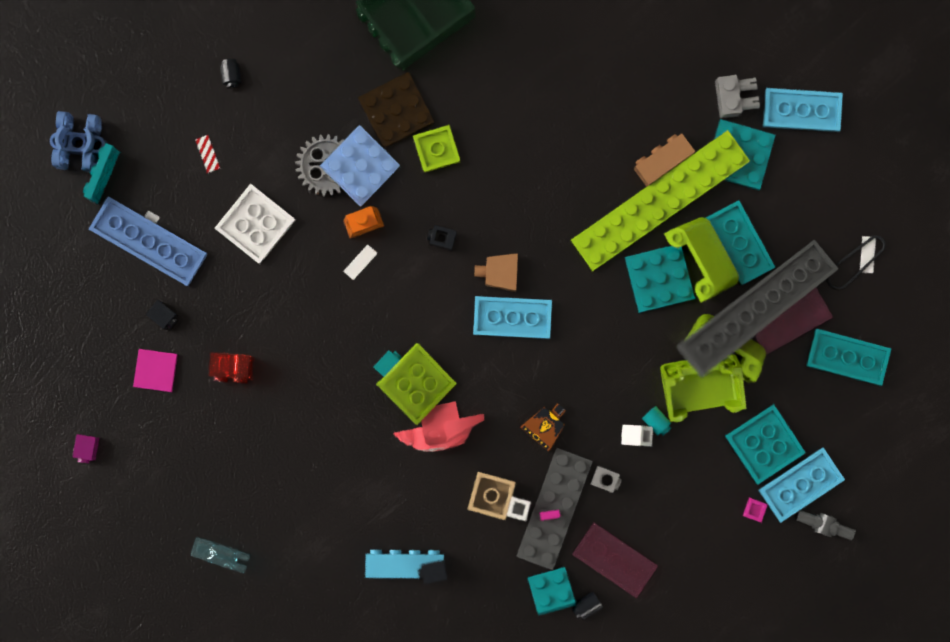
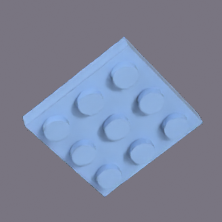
(359, 165)

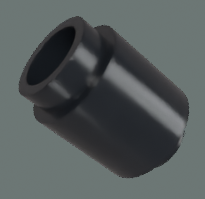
(230, 73)

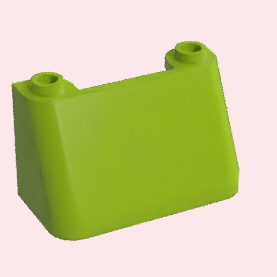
(709, 255)
(751, 353)
(689, 392)

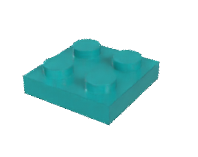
(551, 591)

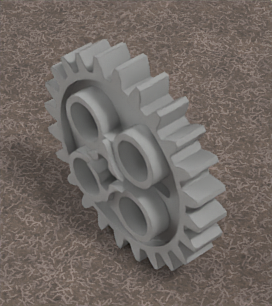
(324, 182)

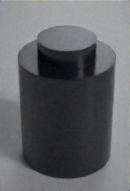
(587, 606)

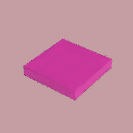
(155, 370)

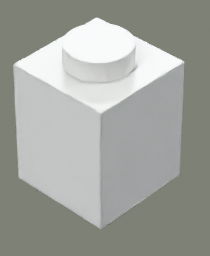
(637, 435)
(518, 508)

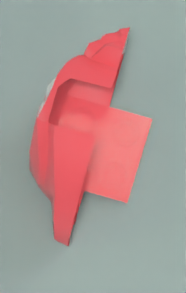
(440, 429)

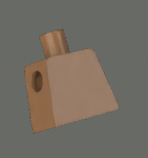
(499, 272)

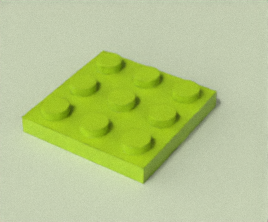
(416, 384)

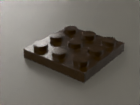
(396, 110)

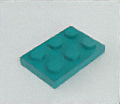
(101, 173)

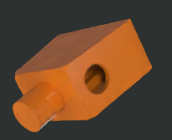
(363, 221)

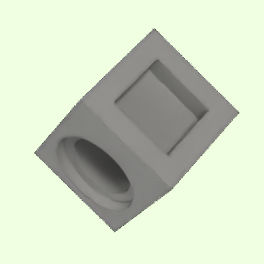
(597, 479)

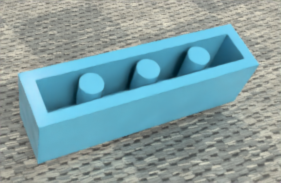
(397, 564)

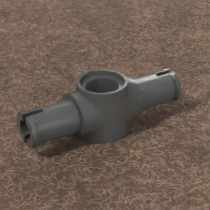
(825, 525)

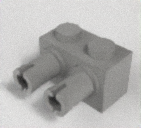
(729, 98)

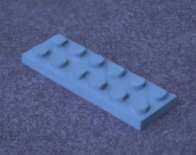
(148, 241)

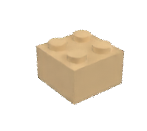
(491, 495)

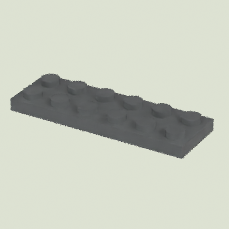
(559, 491)

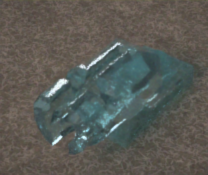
(219, 554)

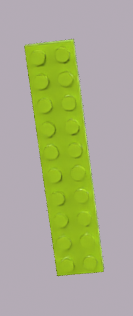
(660, 200)

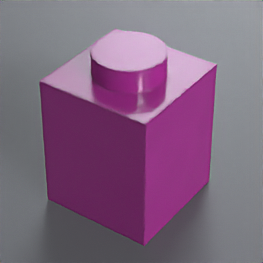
(85, 448)

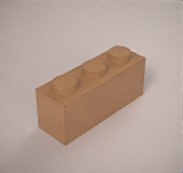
(663, 159)

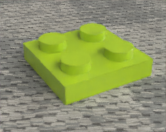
(436, 148)

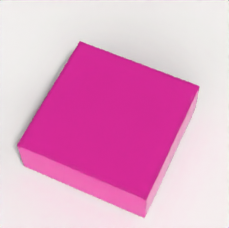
(755, 510)
(549, 514)

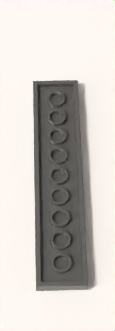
(757, 308)

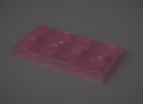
(794, 322)

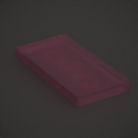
(614, 560)

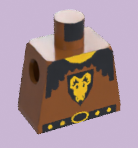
(545, 426)

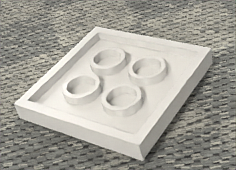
(255, 224)

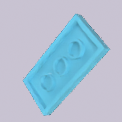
(802, 110)
(512, 317)
(801, 484)

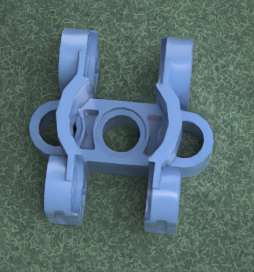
(62, 149)

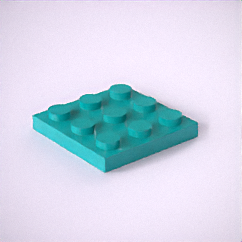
(756, 146)
(659, 278)
(765, 444)

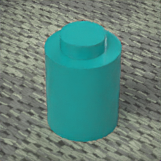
(657, 420)

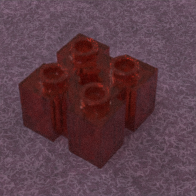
(231, 366)

